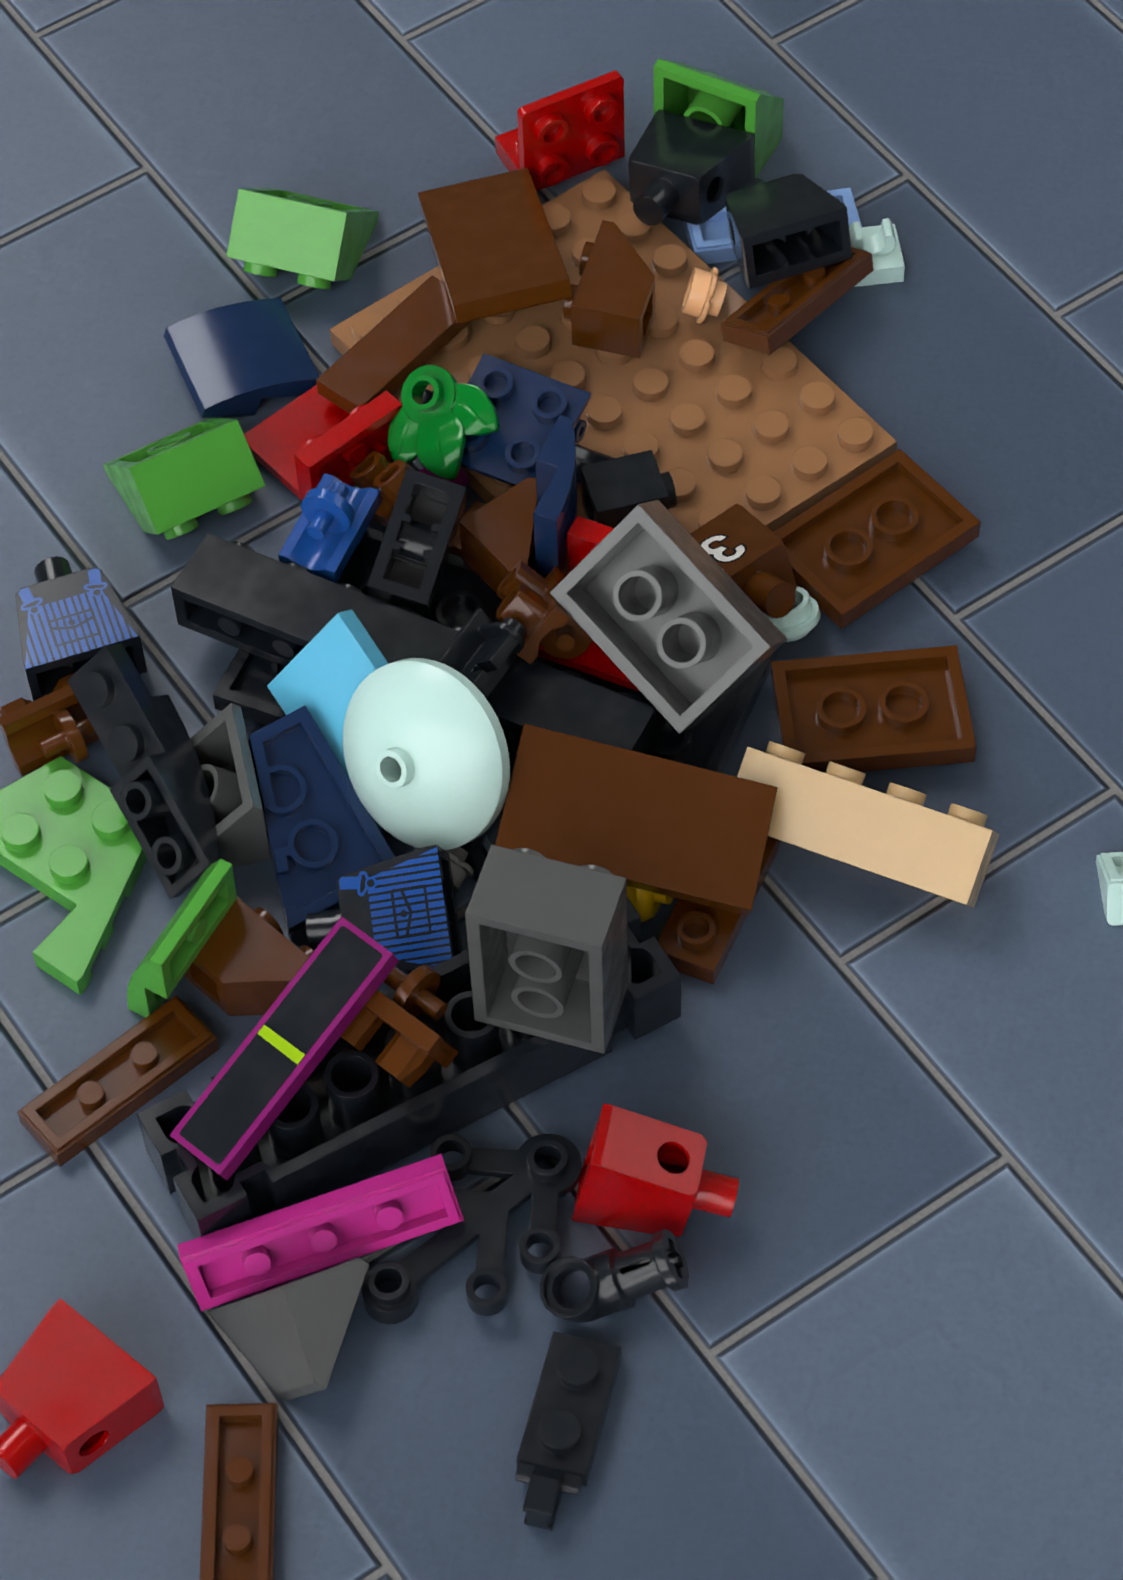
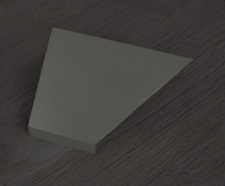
(296, 1327)

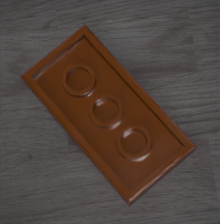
(494, 245)
(639, 818)

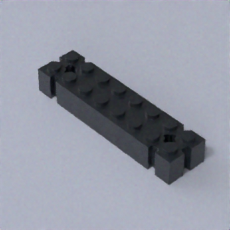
(361, 1118)

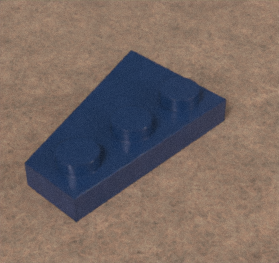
(310, 816)

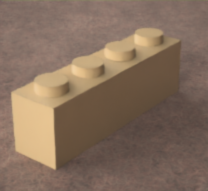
(874, 829)

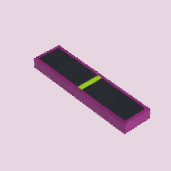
(284, 1048)

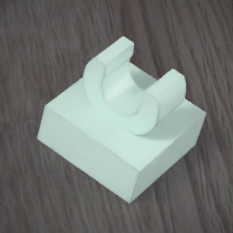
(885, 250)

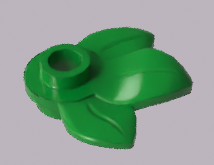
(439, 428)

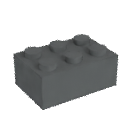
(668, 615)
(548, 947)

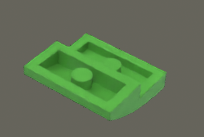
(182, 939)

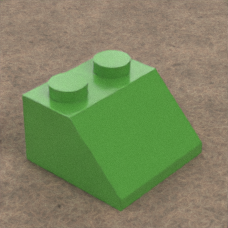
(720, 101)
(299, 235)
(187, 476)

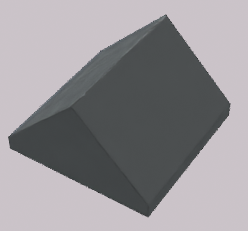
(233, 788)

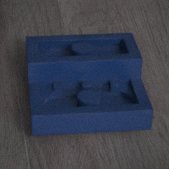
(240, 356)
(555, 497)

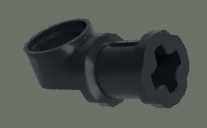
(617, 1277)

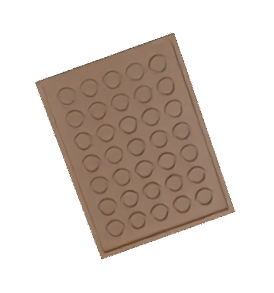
(710, 411)

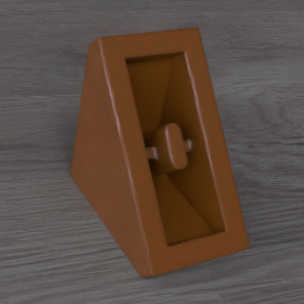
(501, 533)

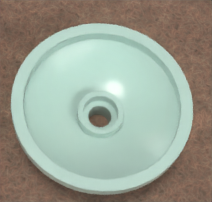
(426, 753)

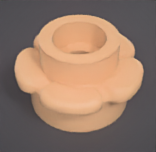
(703, 294)

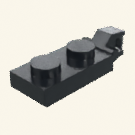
(565, 1423)

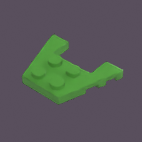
(77, 849)

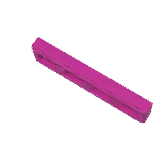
(320, 1232)

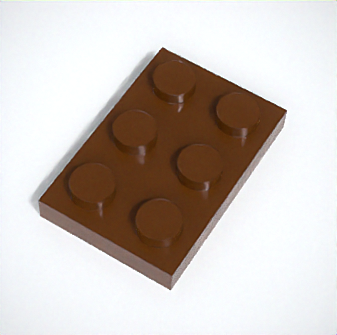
(874, 537)
(875, 709)

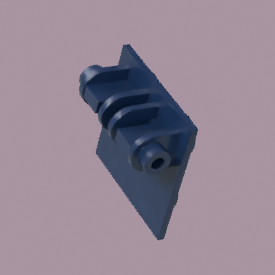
(526, 414)

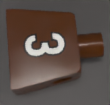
(751, 558)

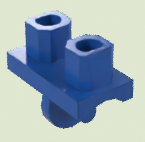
(330, 527)

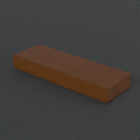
(793, 303)
(392, 348)
(118, 1080)
(240, 1492)

